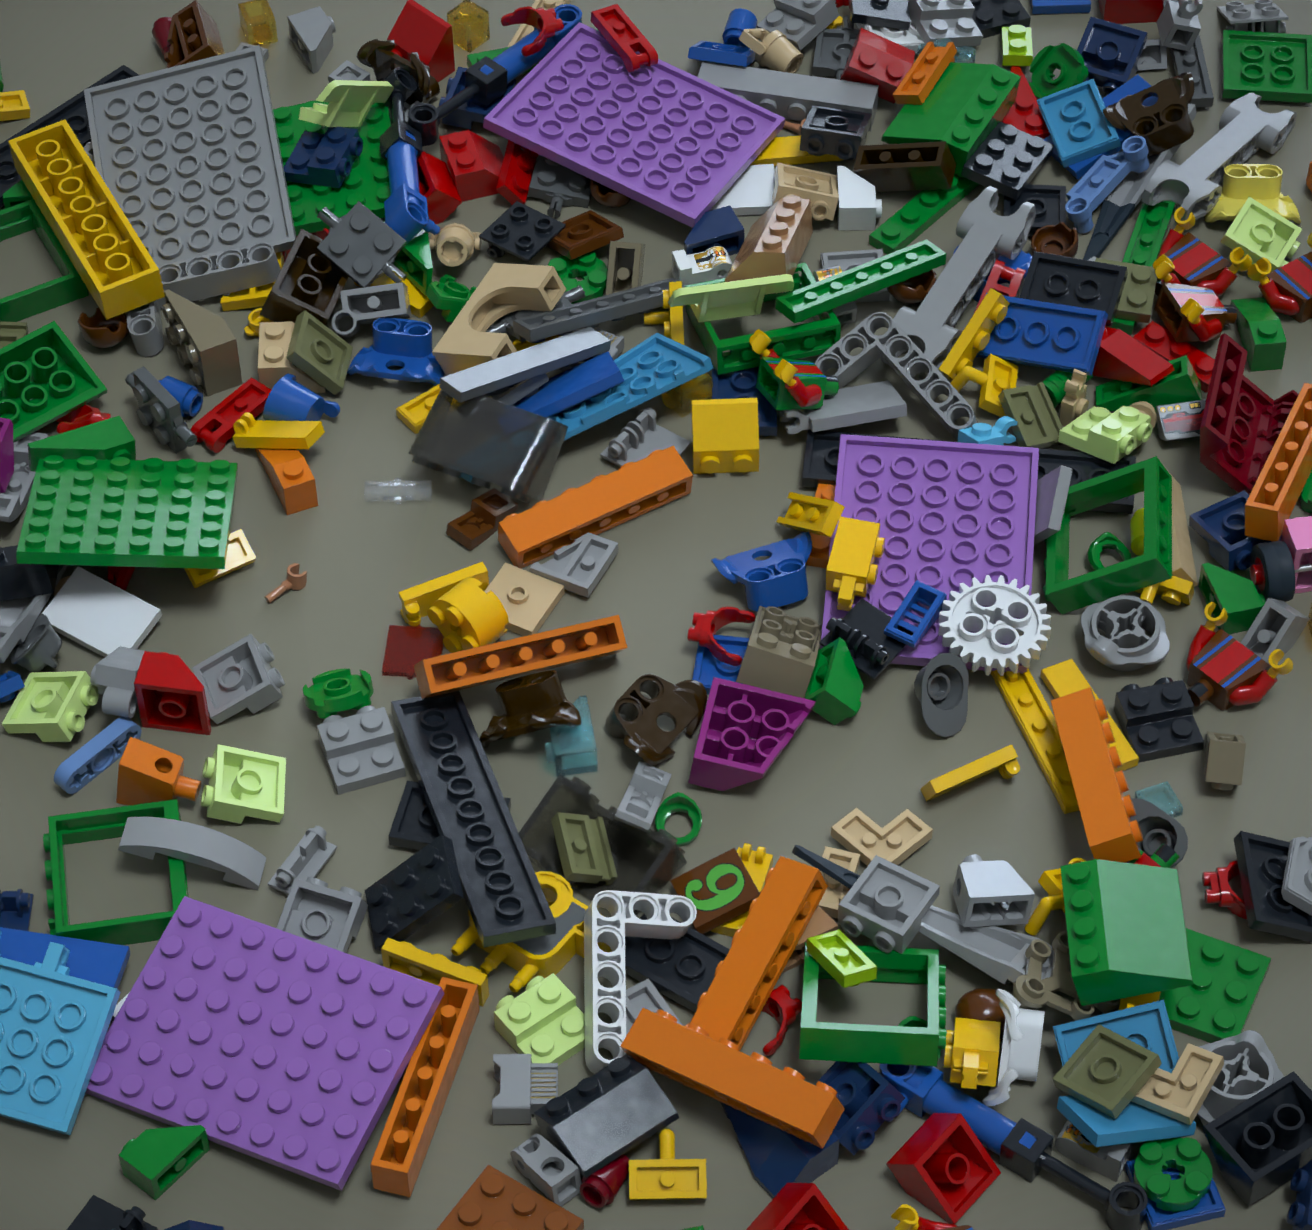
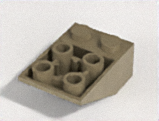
(202, 344)
(780, 652)

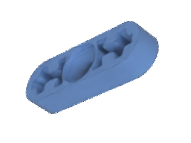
(96, 755)

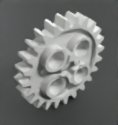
(994, 625)

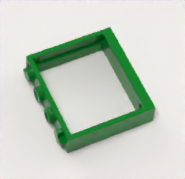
(48, 295)
(788, 342)
(1127, 575)
(96, 826)
(878, 1042)

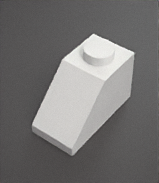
(857, 202)

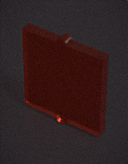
(409, 646)

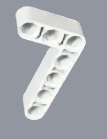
(612, 964)

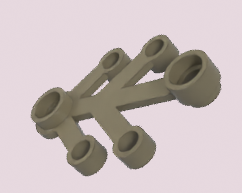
(1036, 993)

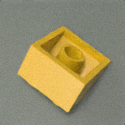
(725, 435)

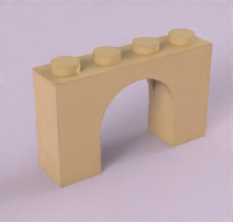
(500, 292)

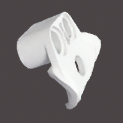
(1019, 1047)

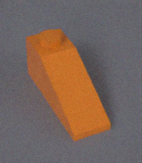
(290, 478)

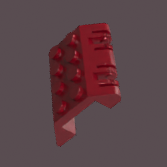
(1239, 420)

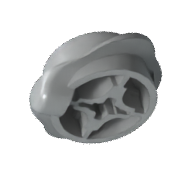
(1122, 622)
(1246, 1071)

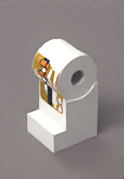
(701, 266)

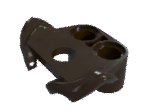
(378, 56)
(1161, 124)
(681, 702)
(530, 706)

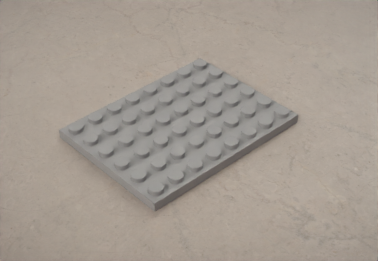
(194, 156)

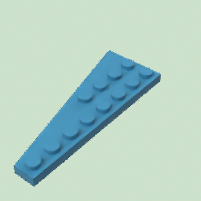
(647, 372)

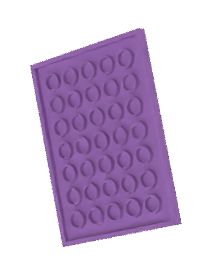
(636, 132)
(943, 517)
(263, 1041)

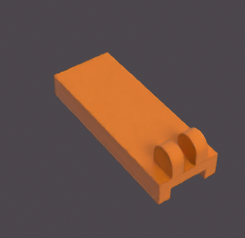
(924, 74)

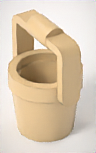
(774, 51)
(455, 244)

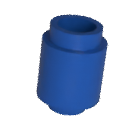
(738, 21)
(185, 394)

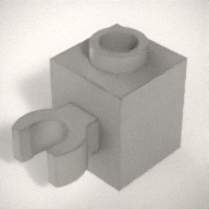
(1179, 24)

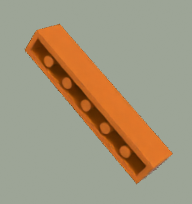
(1283, 473)
(595, 506)
(520, 656)
(1095, 777)
(760, 951)
(733, 1076)
(425, 1090)

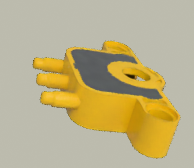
(541, 954)

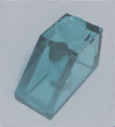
(573, 748)

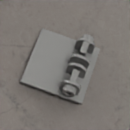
(1263, 12)
(642, 438)

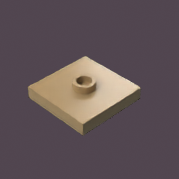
(525, 598)

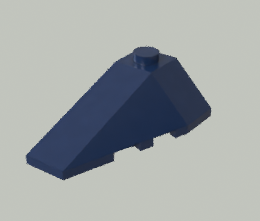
(780, 1156)

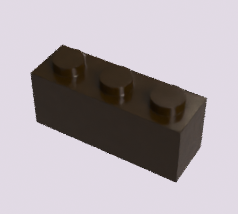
(906, 166)

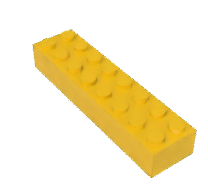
(86, 219)

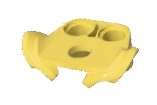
(1255, 181)

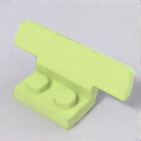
(348, 102)
(730, 298)

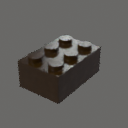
(305, 283)

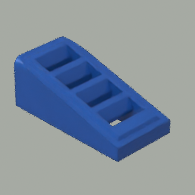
(918, 593)

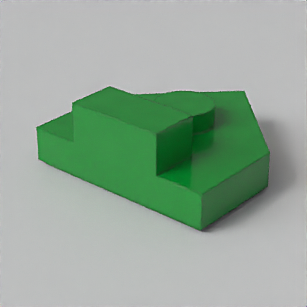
(449, 296)

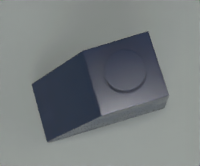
(716, 228)

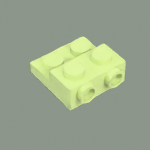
(1263, 234)
(1107, 433)
(52, 705)
(243, 785)
(542, 1021)

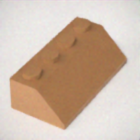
(774, 241)

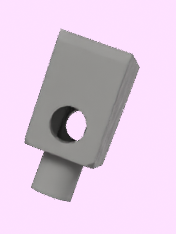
(991, 893)

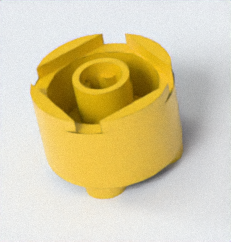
(468, 616)

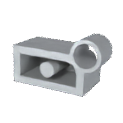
(372, 303)
(116, 680)

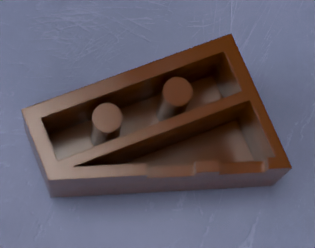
(192, 36)

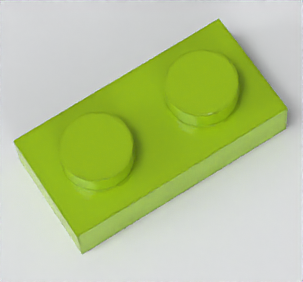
(1016, 46)
(841, 958)

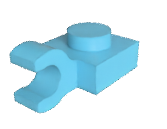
(986, 434)

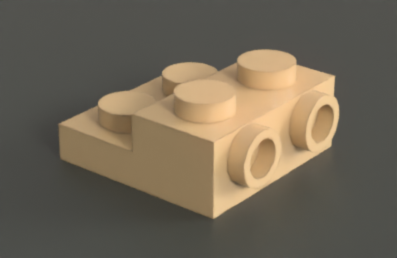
(808, 184)

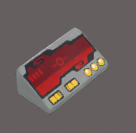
(1180, 419)

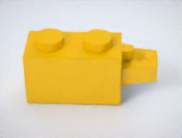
(853, 559)
(973, 1052)

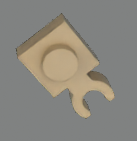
(1075, 400)

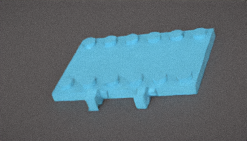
(49, 1039)

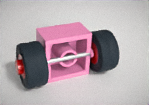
(1285, 565)

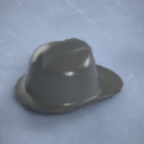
(38, 647)
(943, 694)
(1159, 828)

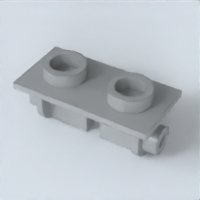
(304, 860)

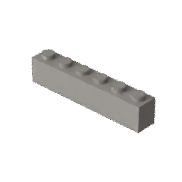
(790, 93)

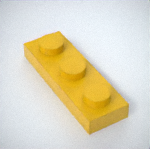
(976, 334)
(431, 967)

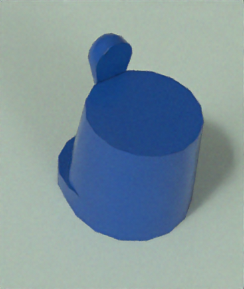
(296, 403)

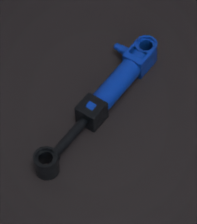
(490, 77)
(401, 145)
(1020, 1145)

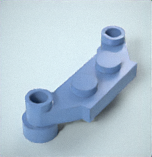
(1103, 179)

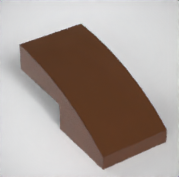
(482, 519)

